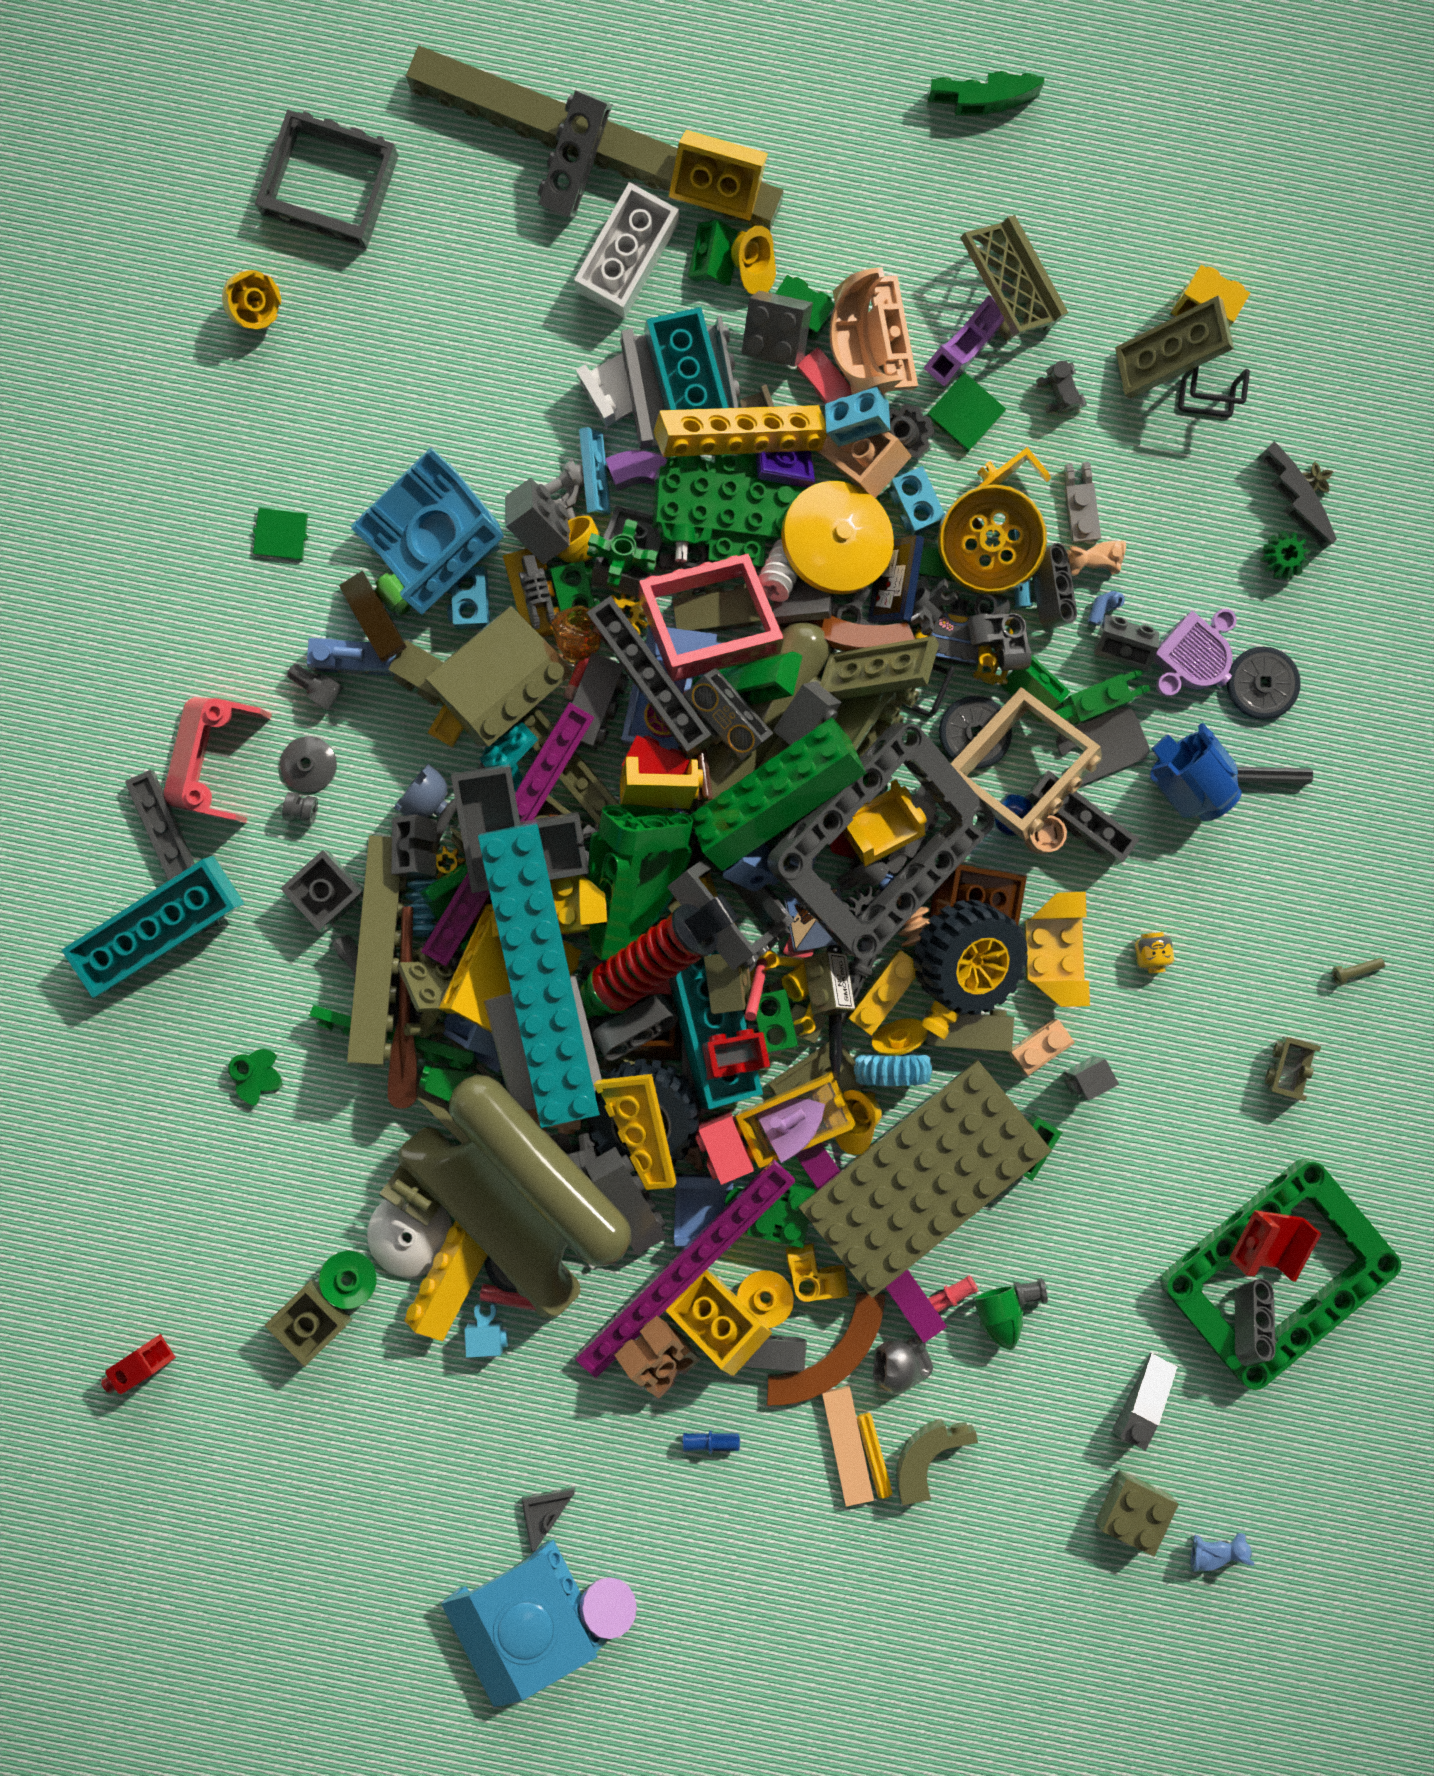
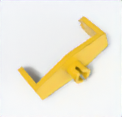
(996, 476)

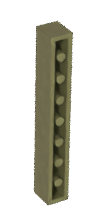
(376, 959)

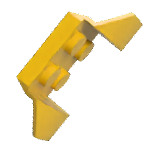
(576, 904)
(1057, 951)

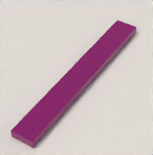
(904, 1288)

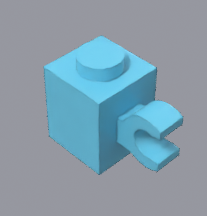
(485, 1337)

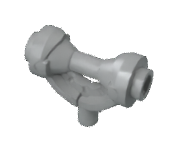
(573, 480)

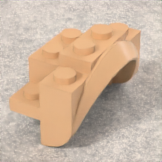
(872, 340)

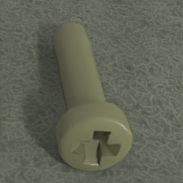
(1341, 974)

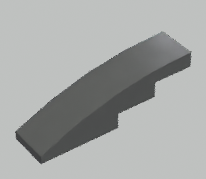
(1305, 505)

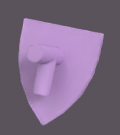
(791, 1125)

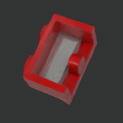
(735, 1054)

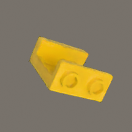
(659, 789)
(885, 824)

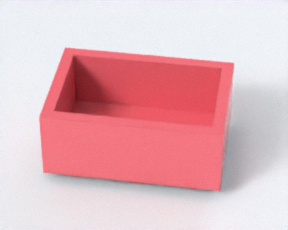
(725, 1147)

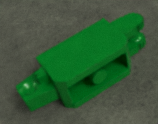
(1101, 698)

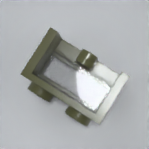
(1291, 1067)

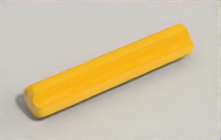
(874, 1455)

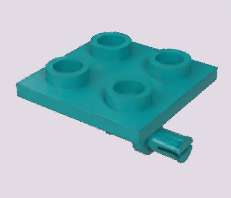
(509, 750)

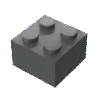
(776, 328)
(537, 520)
(323, 890)

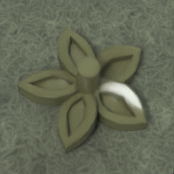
(1317, 479)

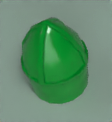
(1000, 1316)

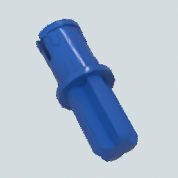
(711, 1442)

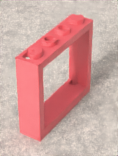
(720, 655)

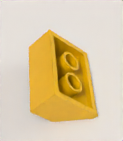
(717, 174)

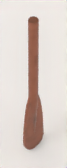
(403, 1062)

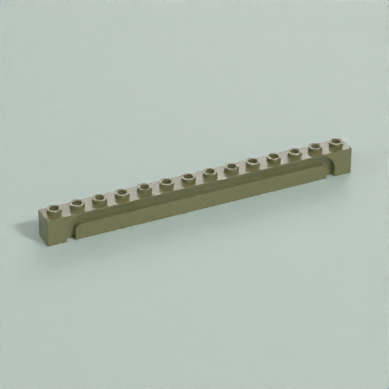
(540, 117)

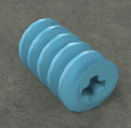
(421, 912)

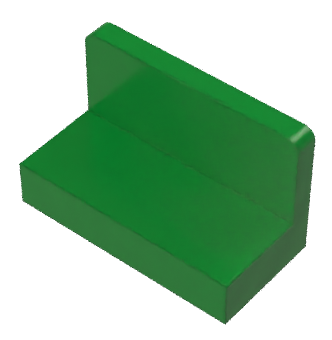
(712, 253)
(1038, 683)

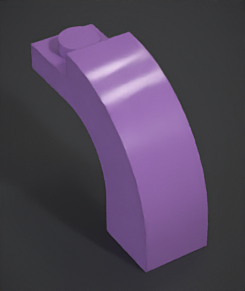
(967, 344)
(633, 468)

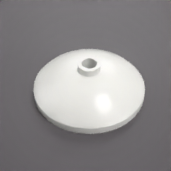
(404, 1257)

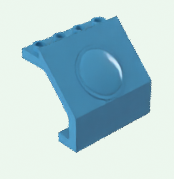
(429, 529)
(523, 1627)

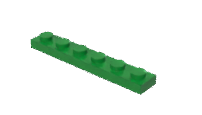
(431, 1050)

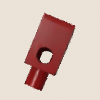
(137, 1366)

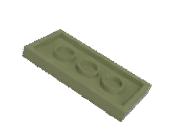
(1174, 347)
(880, 668)

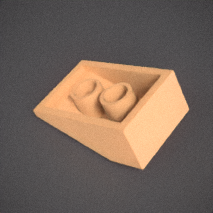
(867, 462)

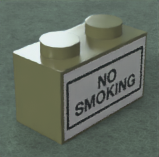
(829, 983)

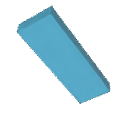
(594, 472)

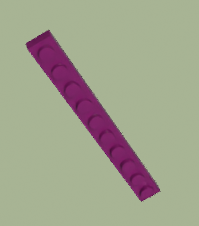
(529, 798)
(686, 1267)

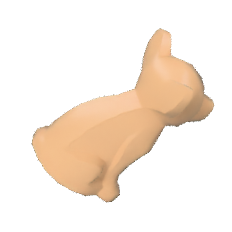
(1102, 555)

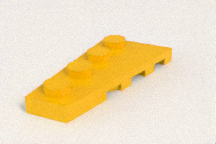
(637, 1114)

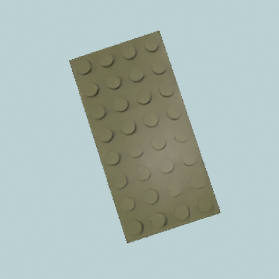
(924, 1178)

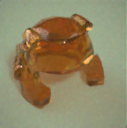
(574, 634)

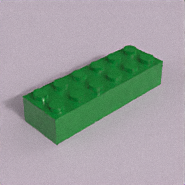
(777, 794)

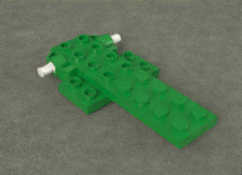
(719, 506)

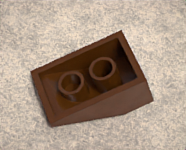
(993, 887)

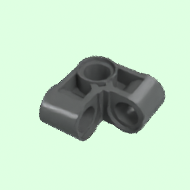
(1011, 649)

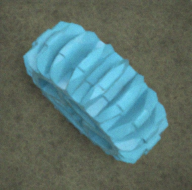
(892, 1070)

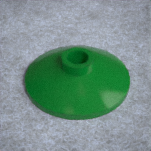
(362, 1277)

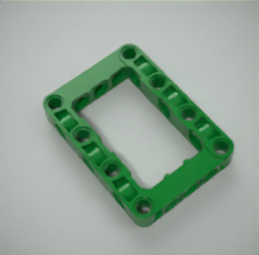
(1318, 1314)

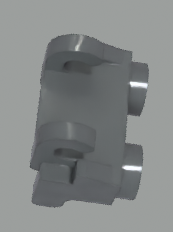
(1063, 388)

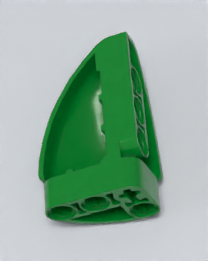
(633, 863)

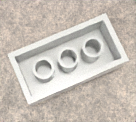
(627, 250)

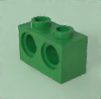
(568, 595)
(780, 1020)

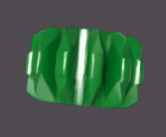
(1275, 559)

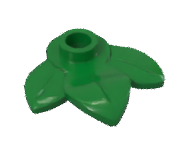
(258, 1077)

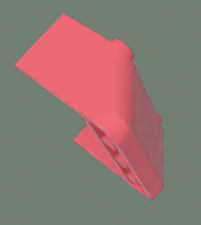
(182, 783)

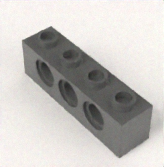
(596, 113)
(1088, 822)

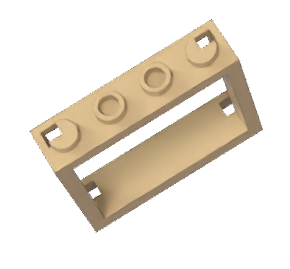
(1053, 799)

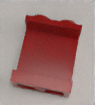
(1275, 1242)

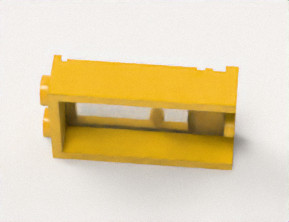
(835, 1120)

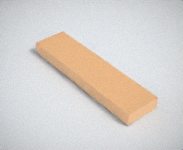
(847, 1446)

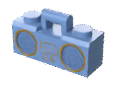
(345, 657)

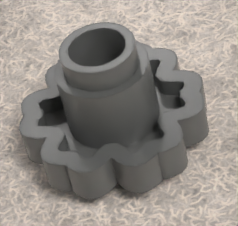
(912, 429)

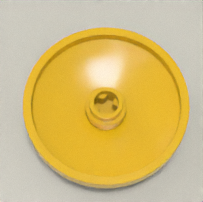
(837, 537)

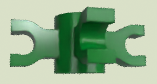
(620, 544)

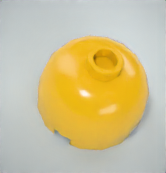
(251, 299)

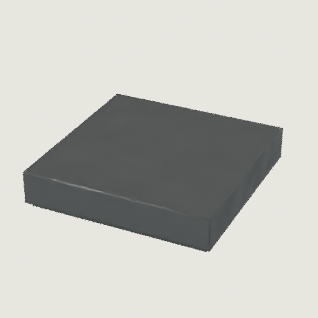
(803, 604)

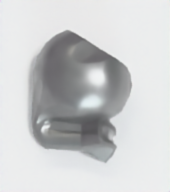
(901, 1365)

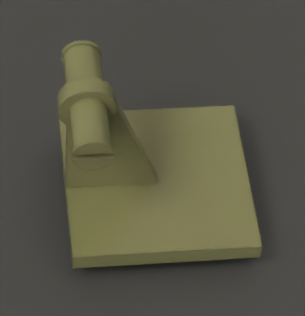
(426, 986)
(406, 1195)

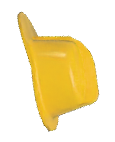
(755, 258)
(867, 1116)

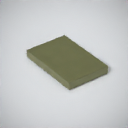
(815, 1066)

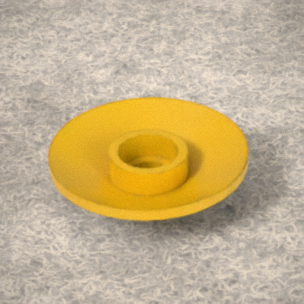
(899, 1037)
(782, 1297)

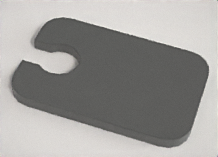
(1119, 738)

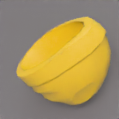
(579, 535)

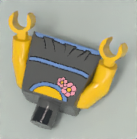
(954, 639)

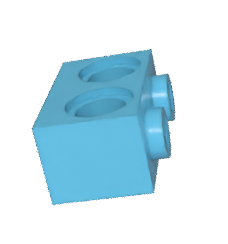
(857, 416)
(924, 499)
(476, 596)

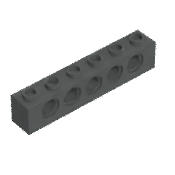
(650, 677)

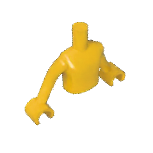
(794, 983)

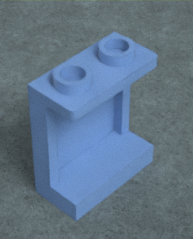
(696, 1205)

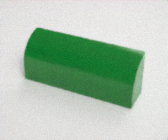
(764, 678)

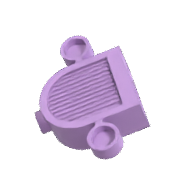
(1196, 653)

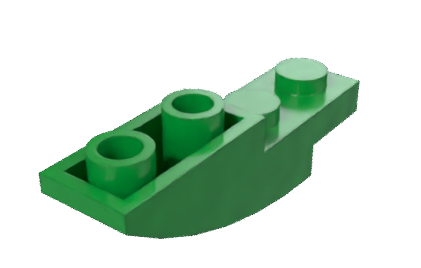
(997, 94)

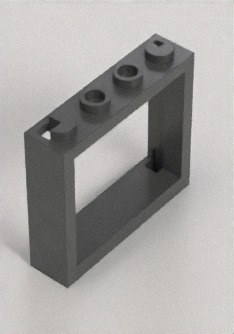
(332, 132)
(731, 942)

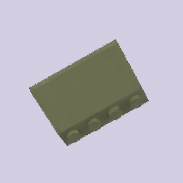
(498, 677)

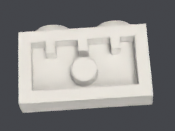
(607, 389)

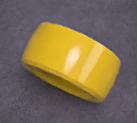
(957, 528)

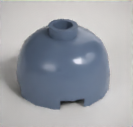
(424, 794)

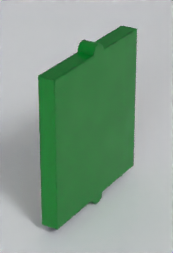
(280, 534)

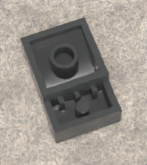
(646, 539)

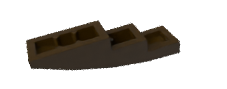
(372, 616)

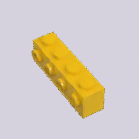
(446, 1284)

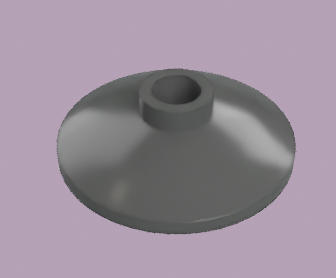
(322, 765)

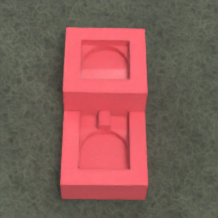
(824, 376)

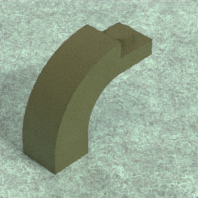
(921, 1450)

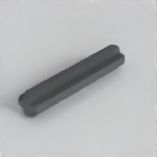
(1275, 775)

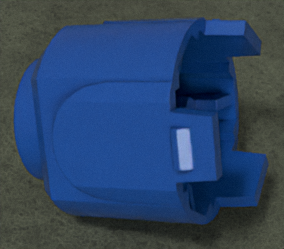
(1196, 775)

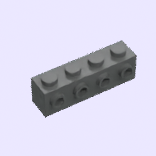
(614, 1179)

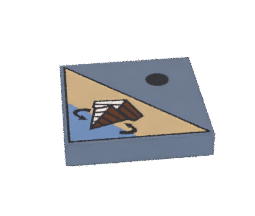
(805, 930)

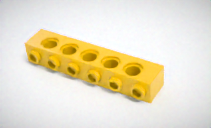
(740, 430)

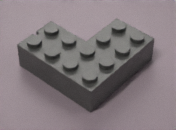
(488, 804)

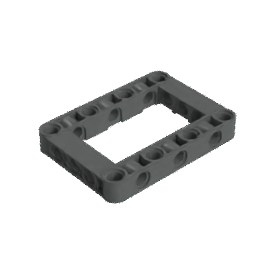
(919, 877)

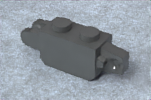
(898, 858)

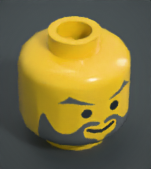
(1154, 952)

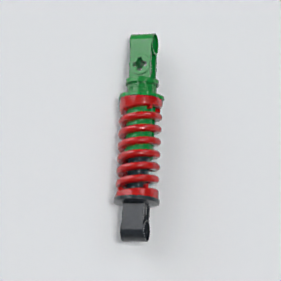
(655, 957)

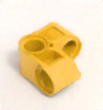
(828, 1281)

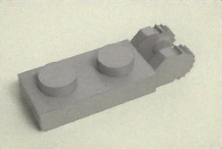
(1081, 505)

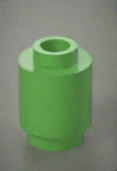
(389, 590)

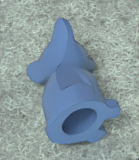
(1213, 1555)

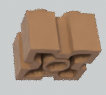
(657, 1357)

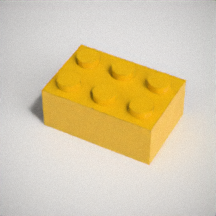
(719, 1322)

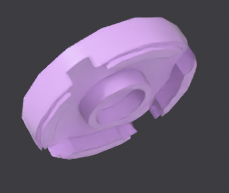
(608, 1608)

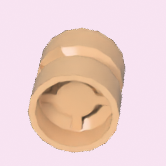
(1049, 838)

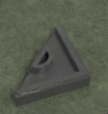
(542, 1512)

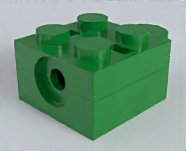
(783, 1220)

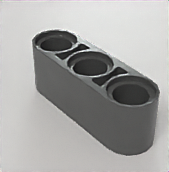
(1055, 588)
(635, 1027)
(1254, 1322)
(780, 1354)

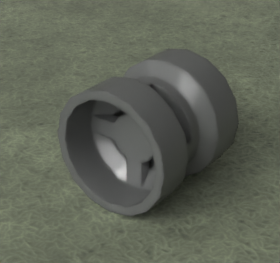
(300, 808)

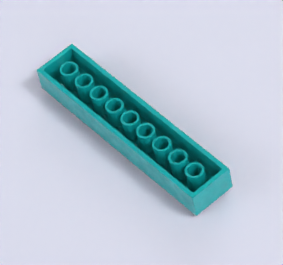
(538, 974)

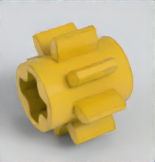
(441, 859)

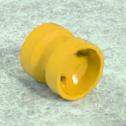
(939, 1020)

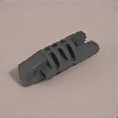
(535, 591)

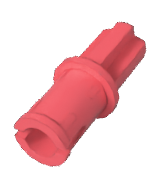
(954, 1293)

